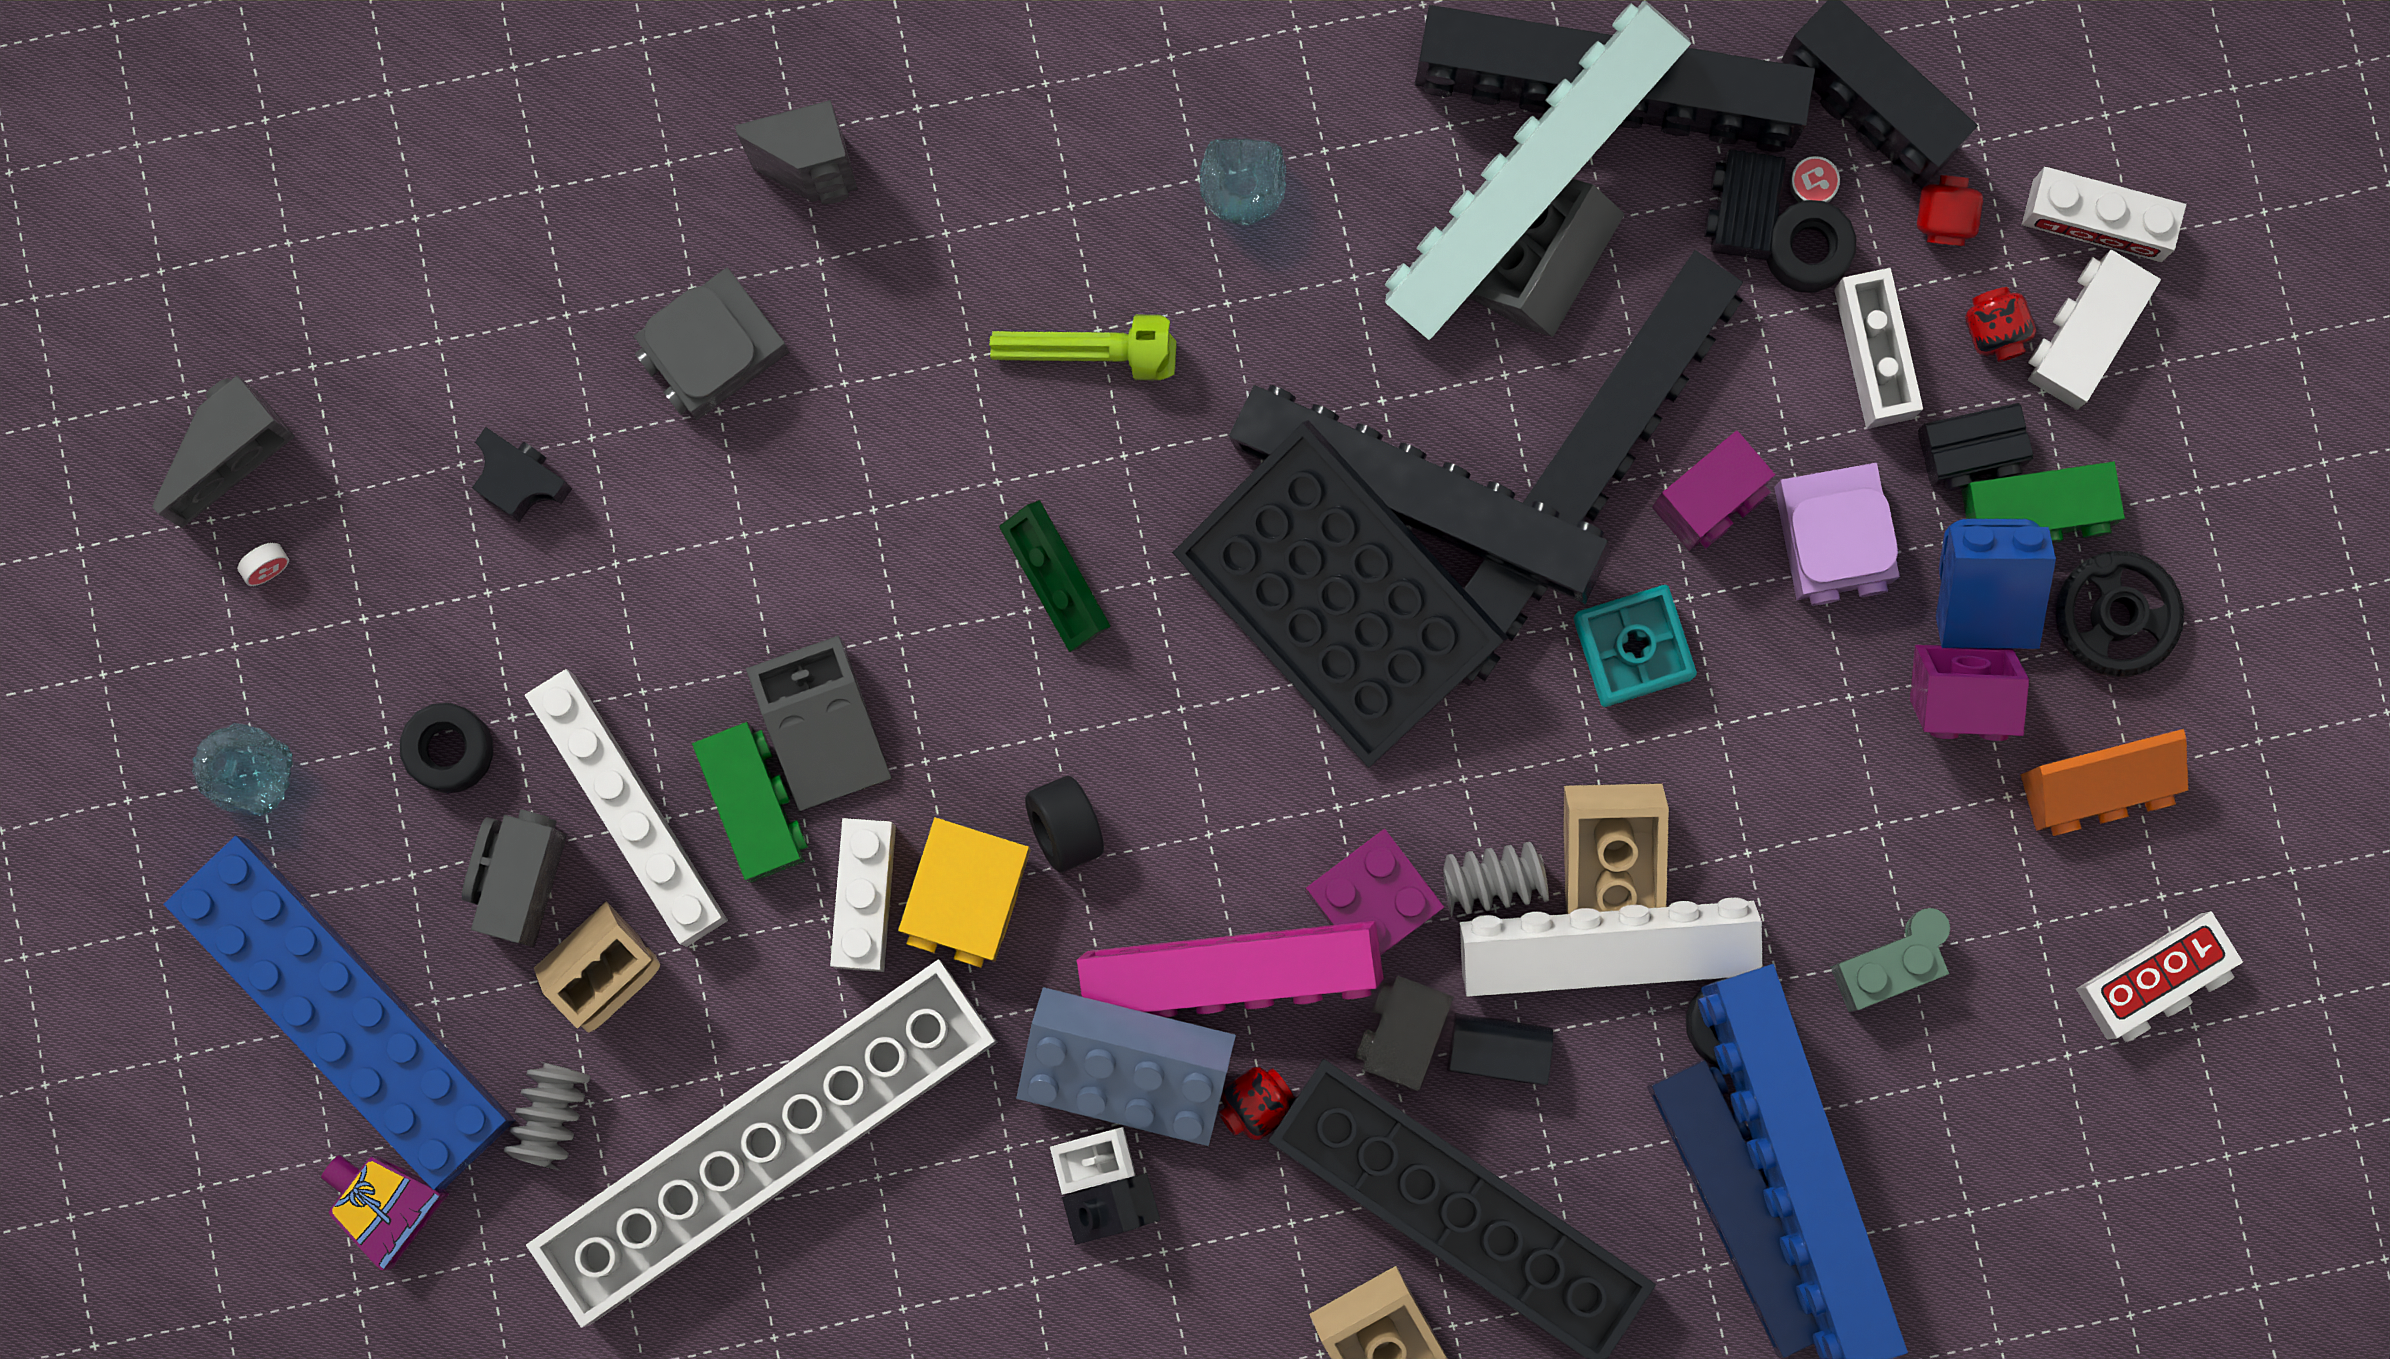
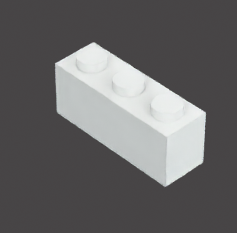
(2092, 328)
(1878, 348)
(863, 895)

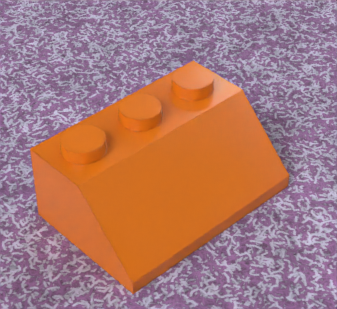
(2108, 782)

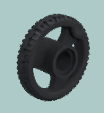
(2092, 646)

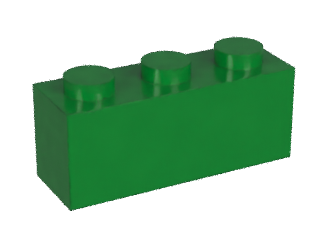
(2059, 499)
(750, 801)

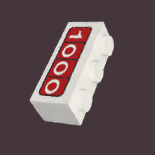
(2103, 214)
(2160, 977)

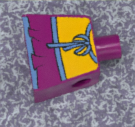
(381, 1206)

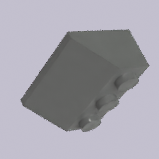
(801, 152)
(1551, 260)

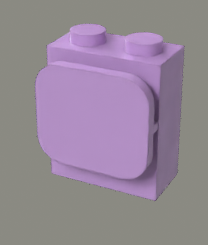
(1838, 533)

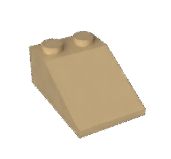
(1615, 846)
(1377, 1323)

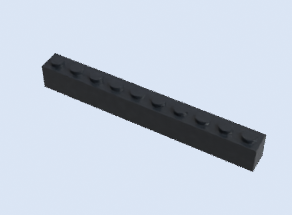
(1613, 423)

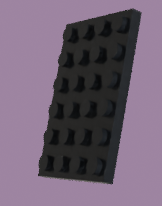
(1339, 594)

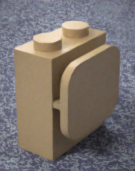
(596, 969)

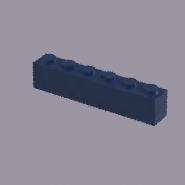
(1732, 1192)

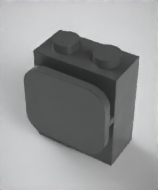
(708, 344)
(513, 875)

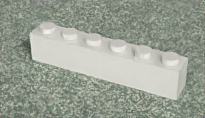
(626, 808)
(1610, 947)

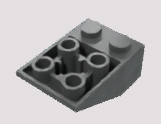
(819, 723)

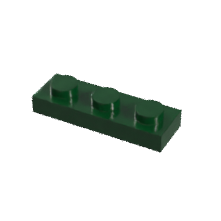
(1054, 576)

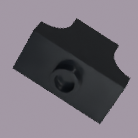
(515, 476)
(1111, 1209)

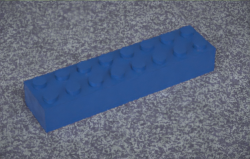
(339, 1012)
(1801, 1167)

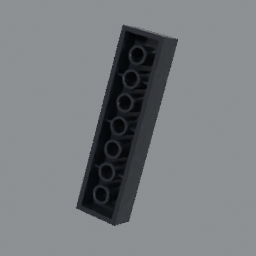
(1699, 93)
(1461, 1212)

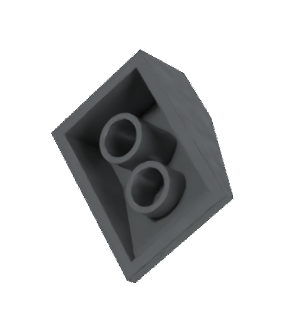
(222, 446)

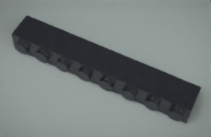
(1439, 498)

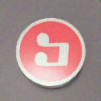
(1814, 180)
(263, 564)

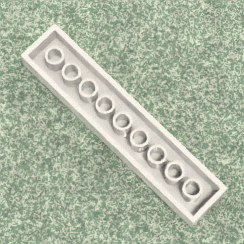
(761, 1144)

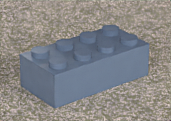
(1125, 1066)

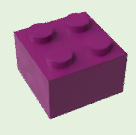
(1713, 490)
(1969, 692)
(1376, 886)

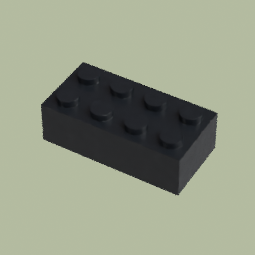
(1879, 93)

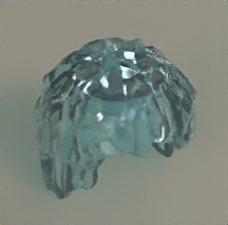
(1242, 179)
(242, 769)

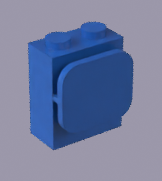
(1994, 583)

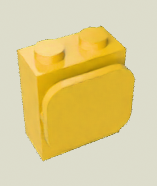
(964, 892)

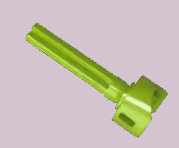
(1146, 347)

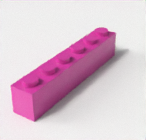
(1236, 970)

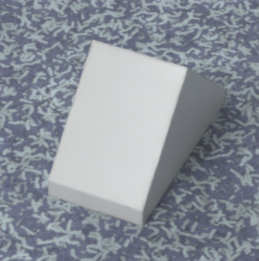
(1093, 1160)

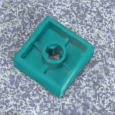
(1648, 617)

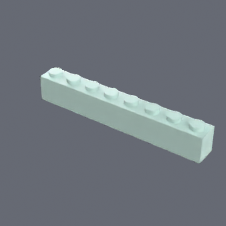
(1537, 169)

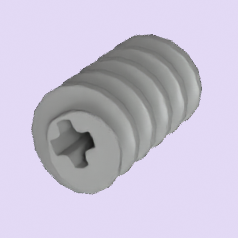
(1494, 878)
(547, 1115)

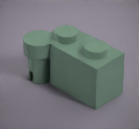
(1895, 965)

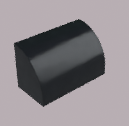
(1501, 1049)

